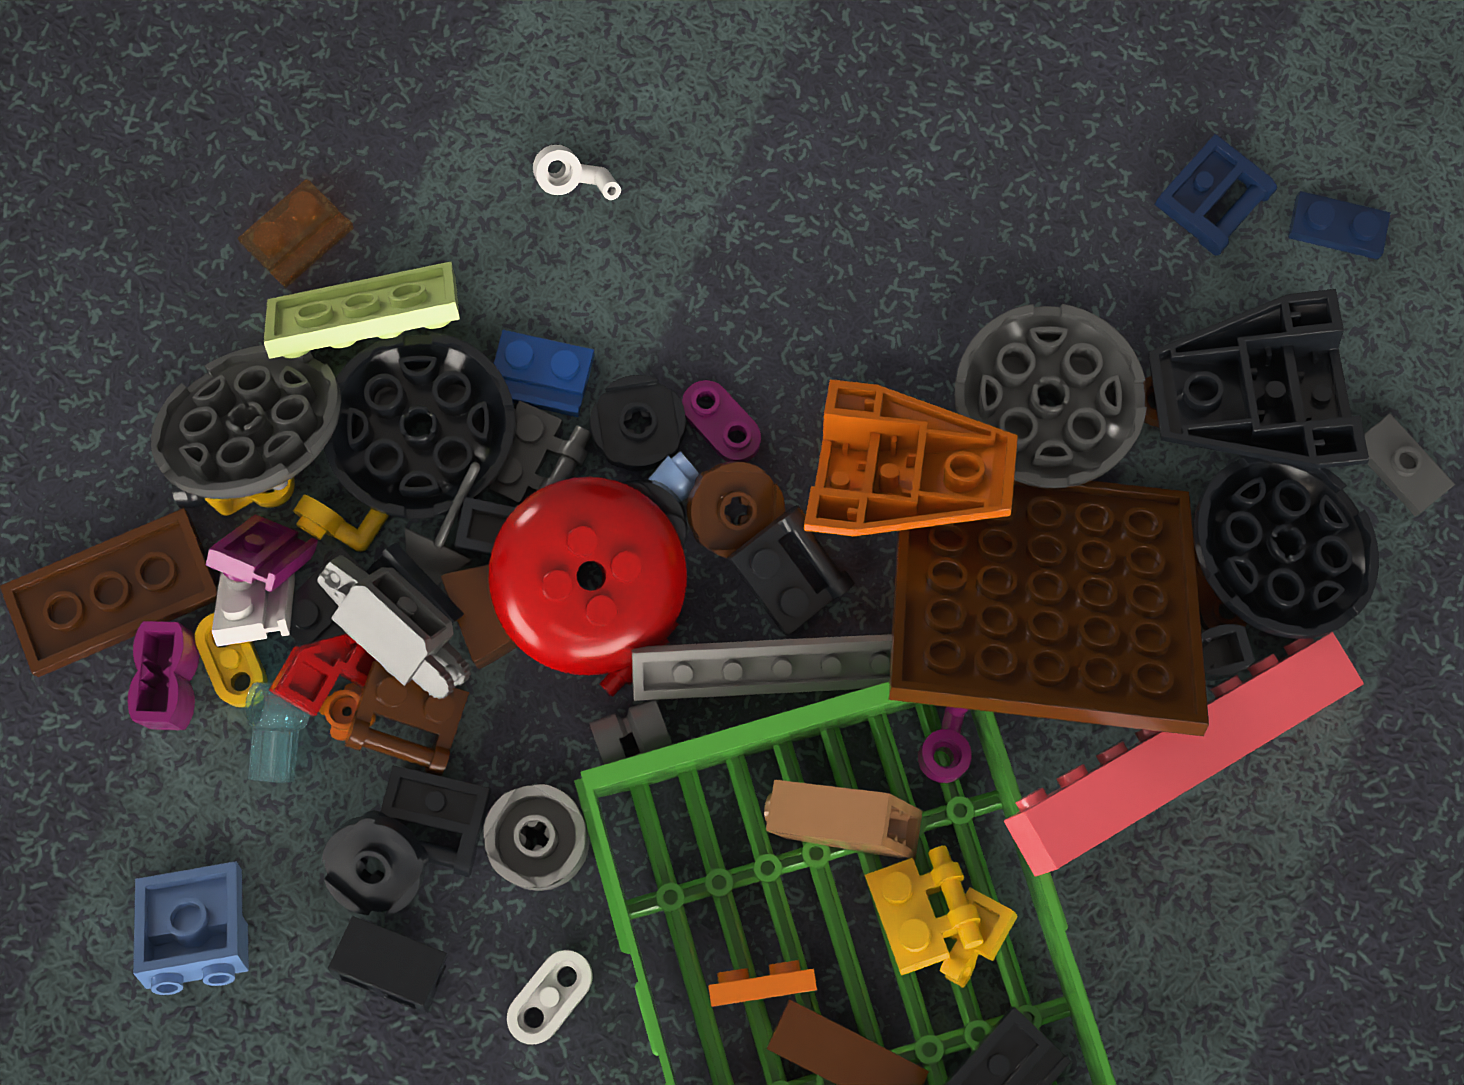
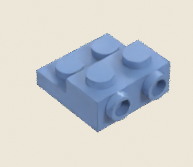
(190, 928)

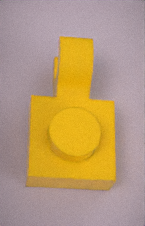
(994, 928)

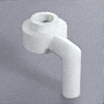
(571, 173)

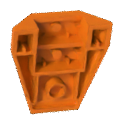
(905, 464)

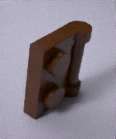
(409, 706)

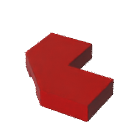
(316, 666)

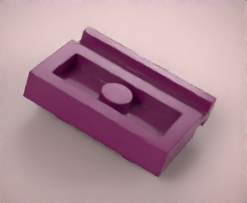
(261, 552)

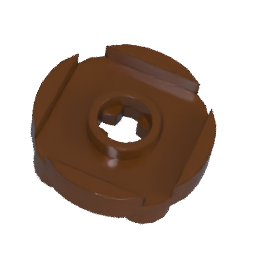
(716, 489)

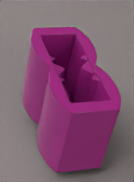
(161, 688)

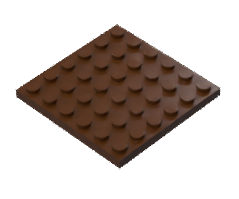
(1057, 610)

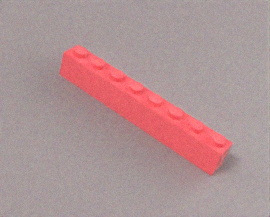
(1166, 764)

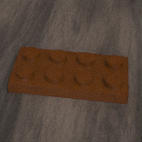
(109, 591)

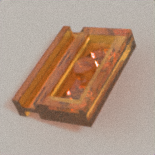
(295, 233)

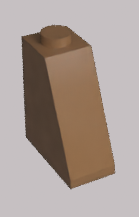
(844, 818)

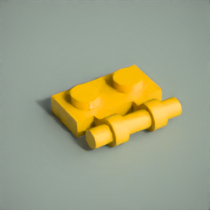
(908, 915)

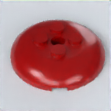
(538, 587)

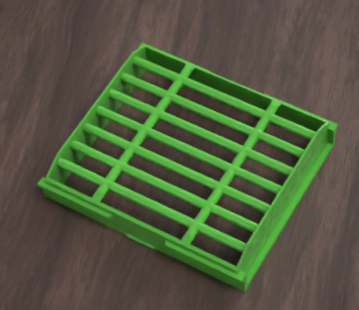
(780, 733)

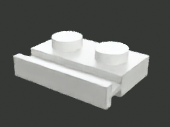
(249, 611)

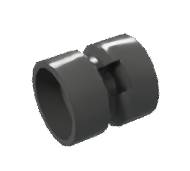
(645, 724)

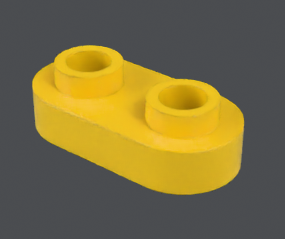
(228, 663)

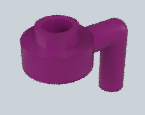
(950, 742)

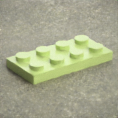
(361, 310)

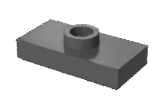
(1405, 466)

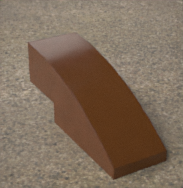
(838, 1052)

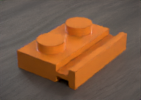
(783, 980)

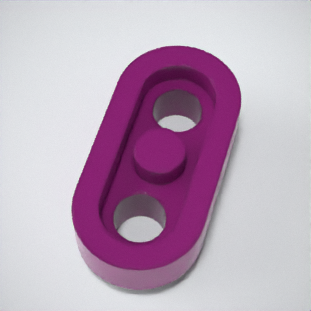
(720, 420)

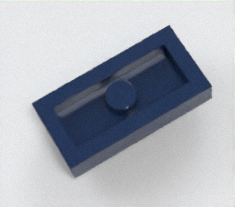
(1339, 225)

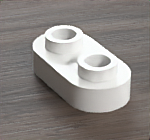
(550, 997)

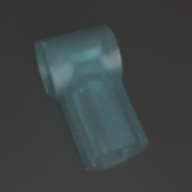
(273, 735)

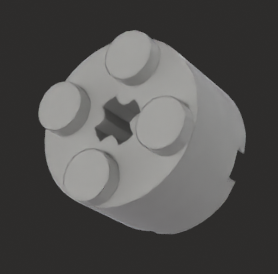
(532, 809)

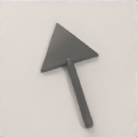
(433, 555)

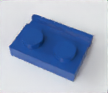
(544, 372)

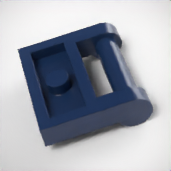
(1204, 184)

